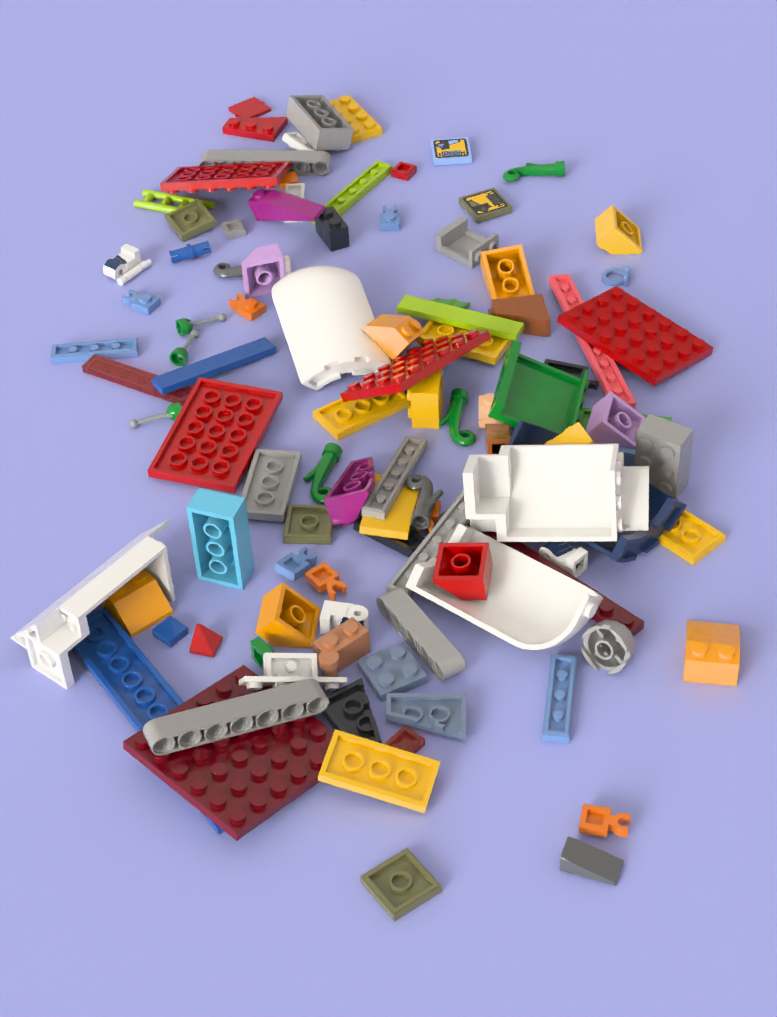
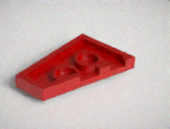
(256, 127)

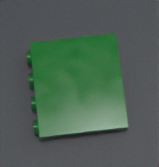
(537, 393)

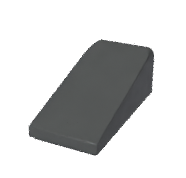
(590, 862)

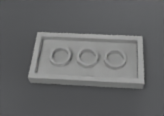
(271, 484)

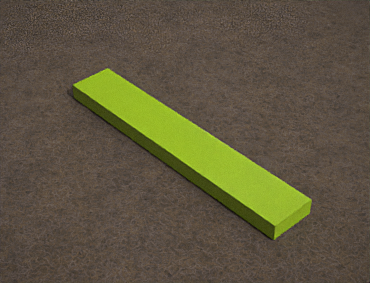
(359, 187)
(460, 317)

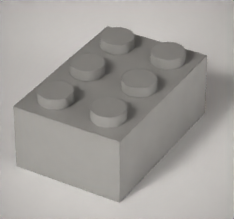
(666, 451)

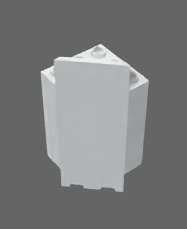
(556, 493)
(65, 621)

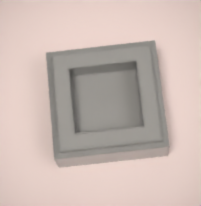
(233, 229)

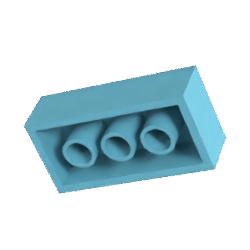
(221, 538)

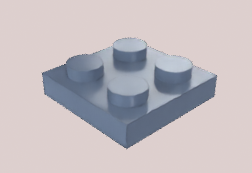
(392, 671)

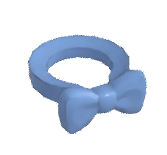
(624, 280)

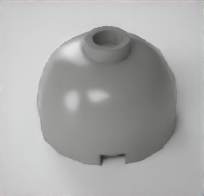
(608, 646)

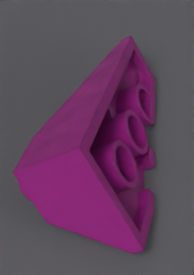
(282, 206)
(351, 492)

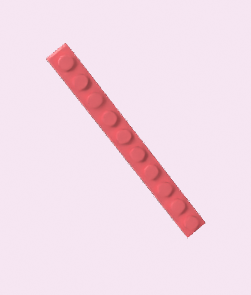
(601, 364)

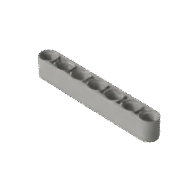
(311, 159)
(235, 716)

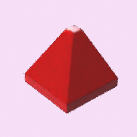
(205, 641)

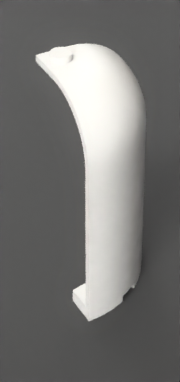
(323, 324)
(525, 598)

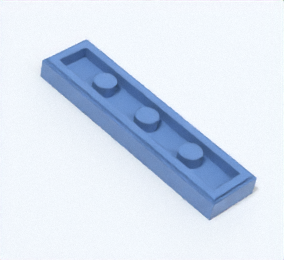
(85, 350)
(559, 699)

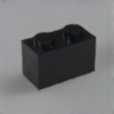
(332, 229)

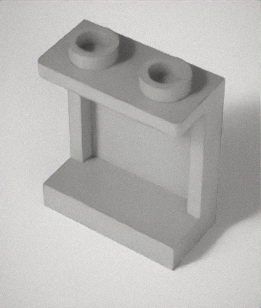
(463, 244)

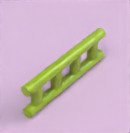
(167, 198)

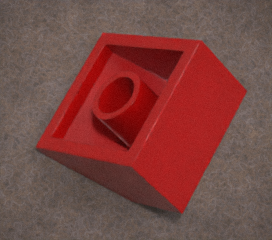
(464, 569)

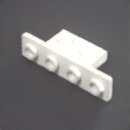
(290, 668)

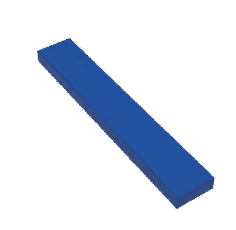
(213, 365)

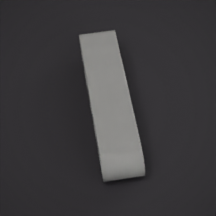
(421, 634)

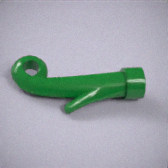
(531, 169)
(454, 415)
(330, 456)

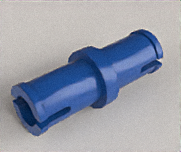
(190, 251)

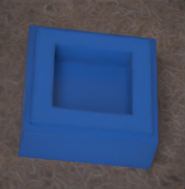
(170, 631)

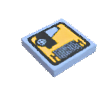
(451, 151)

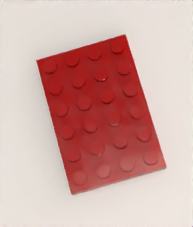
(225, 176)
(635, 335)
(415, 366)
(216, 435)

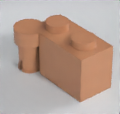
(341, 647)

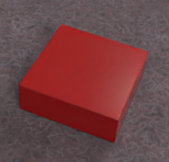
(403, 171)

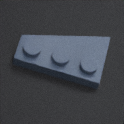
(429, 712)

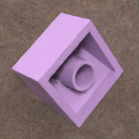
(262, 270)
(614, 422)

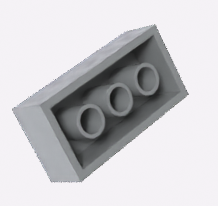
(319, 122)

